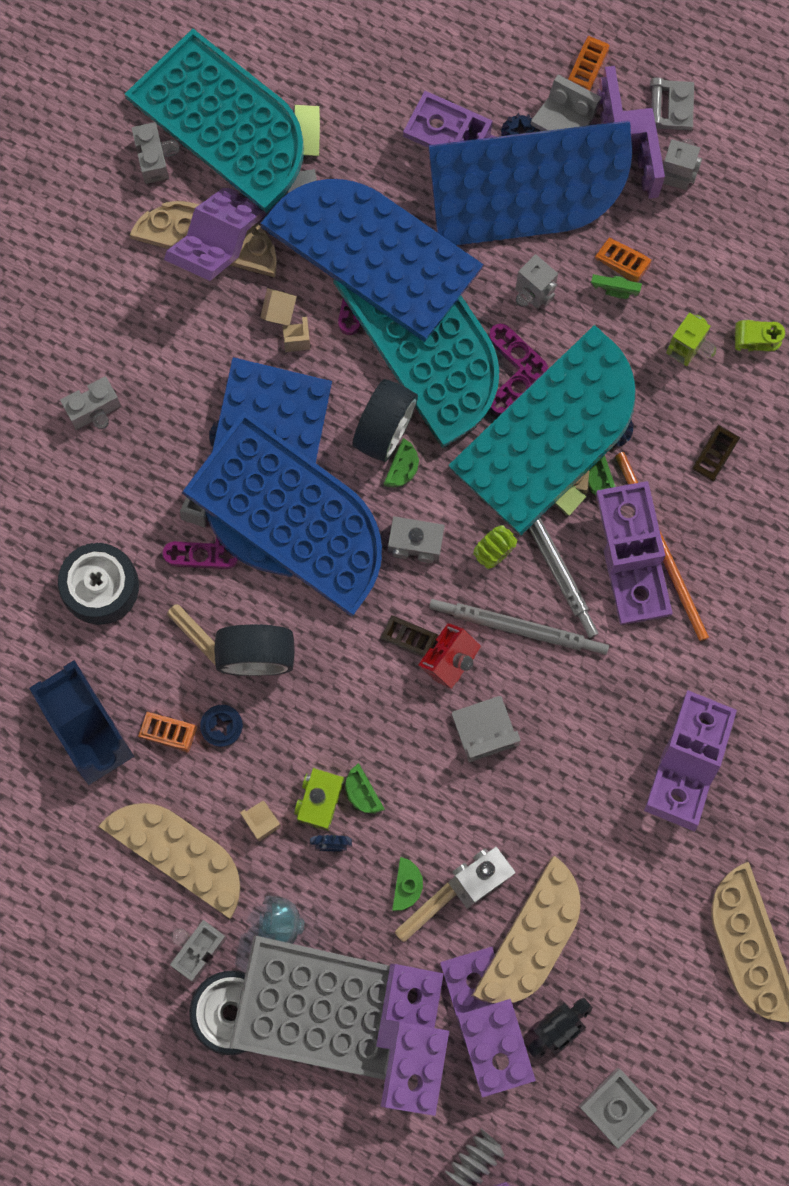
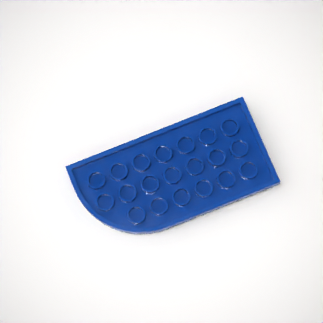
(528, 181)
(374, 250)
(290, 407)
(291, 512)

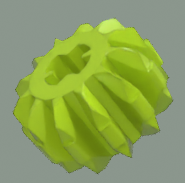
(495, 547)

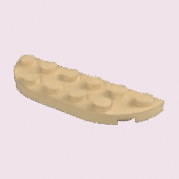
(171, 223)
(178, 852)
(533, 938)
(750, 945)

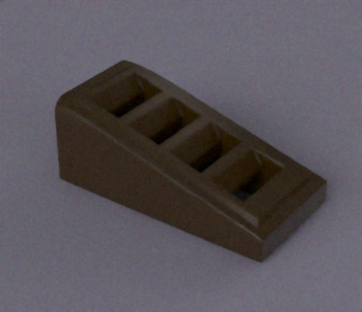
(724, 433)
(390, 628)

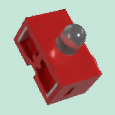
(450, 656)

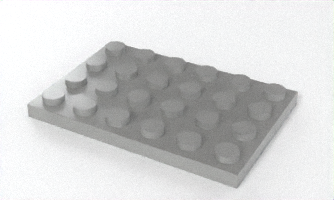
(312, 1008)

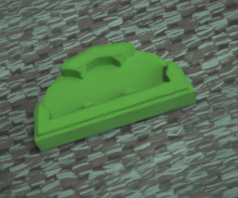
(616, 286)
(403, 466)
(600, 476)
(361, 793)
(408, 885)

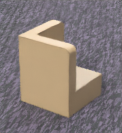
(278, 307)
(296, 336)
(261, 820)

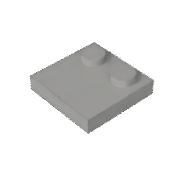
(617, 1108)

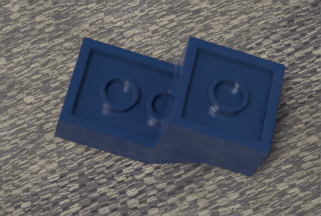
(81, 723)

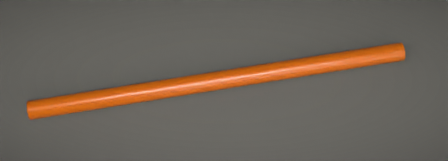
(669, 563)

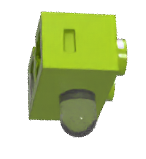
(691, 340)
(319, 799)

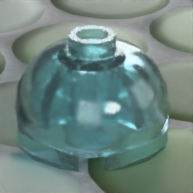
(280, 920)

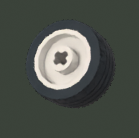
(79, 582)

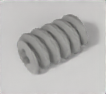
(476, 1160)

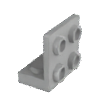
(566, 106)
(485, 729)

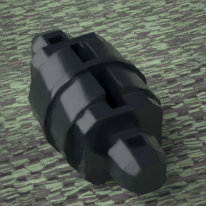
(559, 1028)

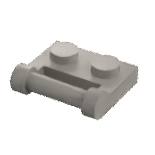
(679, 103)

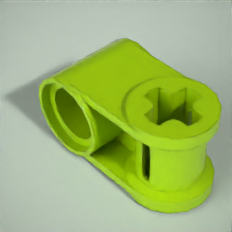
(756, 337)

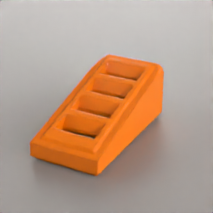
(592, 49)
(626, 271)
(187, 739)

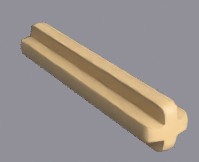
(193, 631)
(425, 912)

